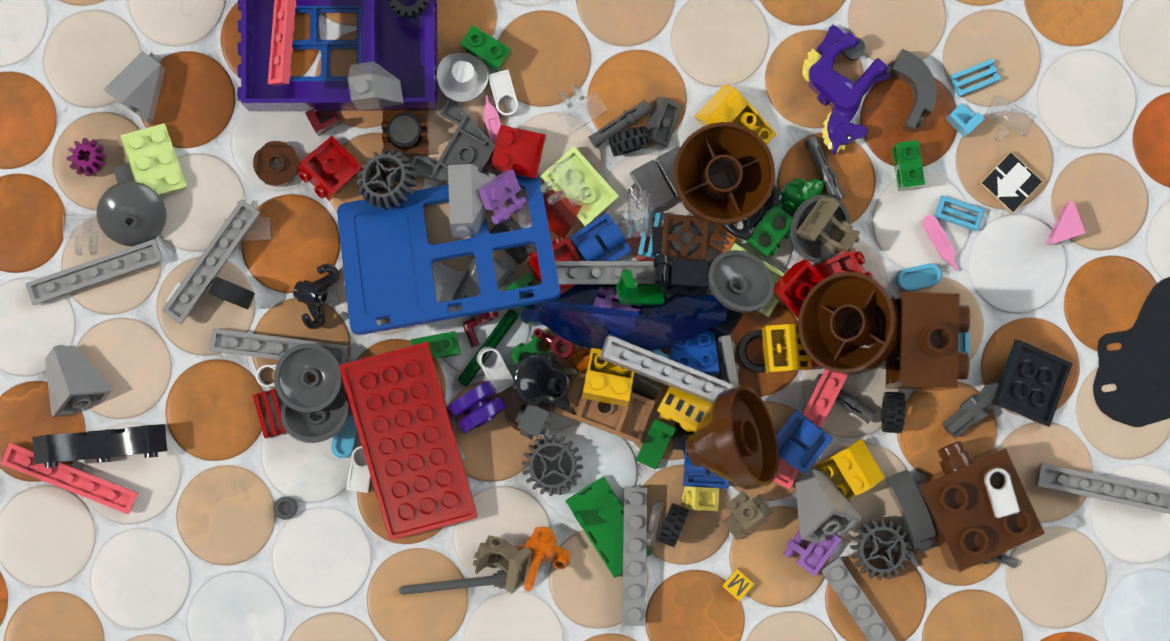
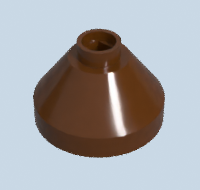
(746, 164)
(833, 317)
(737, 440)

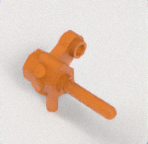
(543, 548)

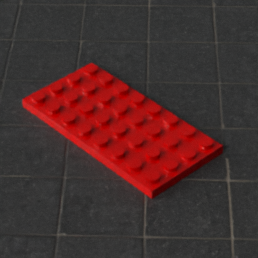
(408, 440)

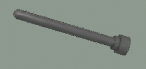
(498, 580)

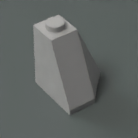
(139, 85)
(373, 86)
(465, 202)
(72, 382)
(822, 508)

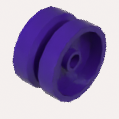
(478, 409)

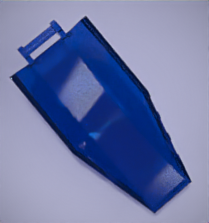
(651, 328)

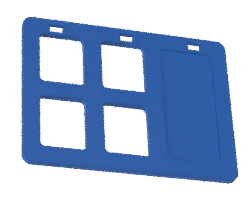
(391, 262)

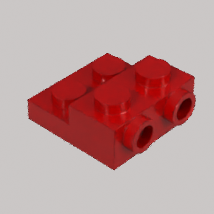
(328, 168)
(563, 251)
(844, 262)

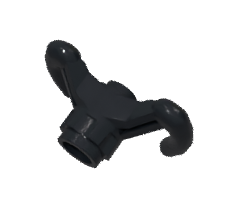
(748, 224)
(315, 295)

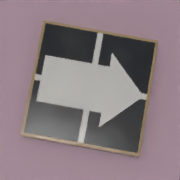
(1011, 182)

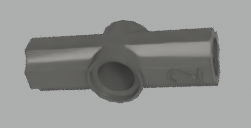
(971, 410)

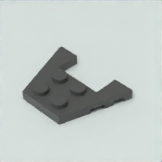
(466, 146)

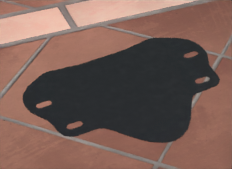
(1139, 367)

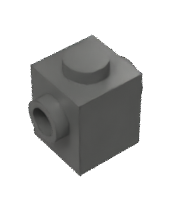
(532, 421)

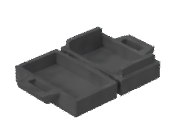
(657, 181)

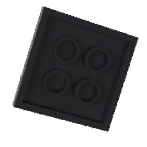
(1032, 383)

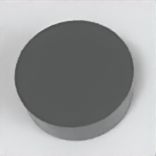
(856, 53)
(285, 508)

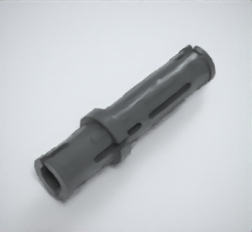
(627, 119)
(823, 167)
(852, 404)

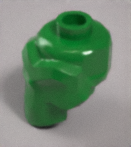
(798, 191)

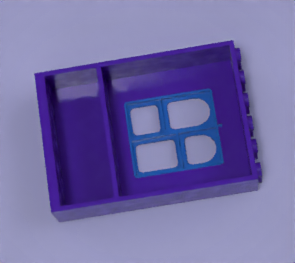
(395, 43)

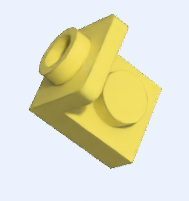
(700, 498)

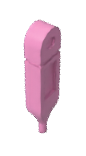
(491, 119)
(939, 239)

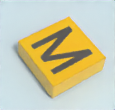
(737, 584)

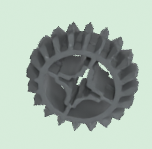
(398, 179)
(540, 480)
(890, 543)

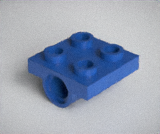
(601, 241)
(697, 353)
(801, 441)
(700, 477)

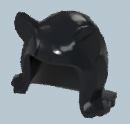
(543, 380)

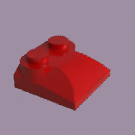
(518, 151)
(796, 285)

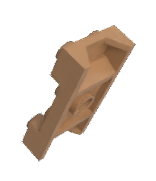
(620, 420)

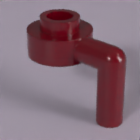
(475, 321)
(556, 344)

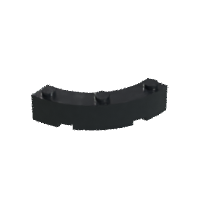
(99, 445)

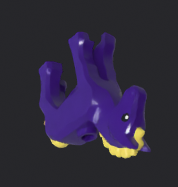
(837, 90)

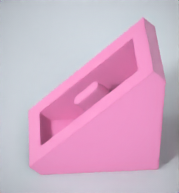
(1067, 225)

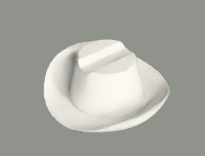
(462, 76)

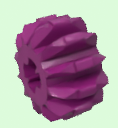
(78, 155)

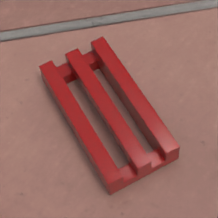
(264, 395)

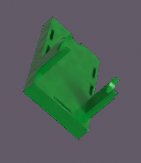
(602, 516)

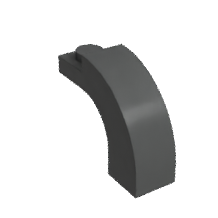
(920, 79)
(913, 510)

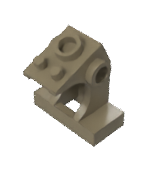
(841, 236)
(746, 514)
(499, 553)

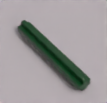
(492, 341)

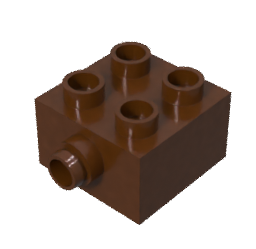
(928, 343)
(963, 509)

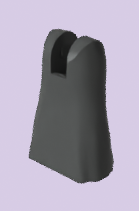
(470, 284)

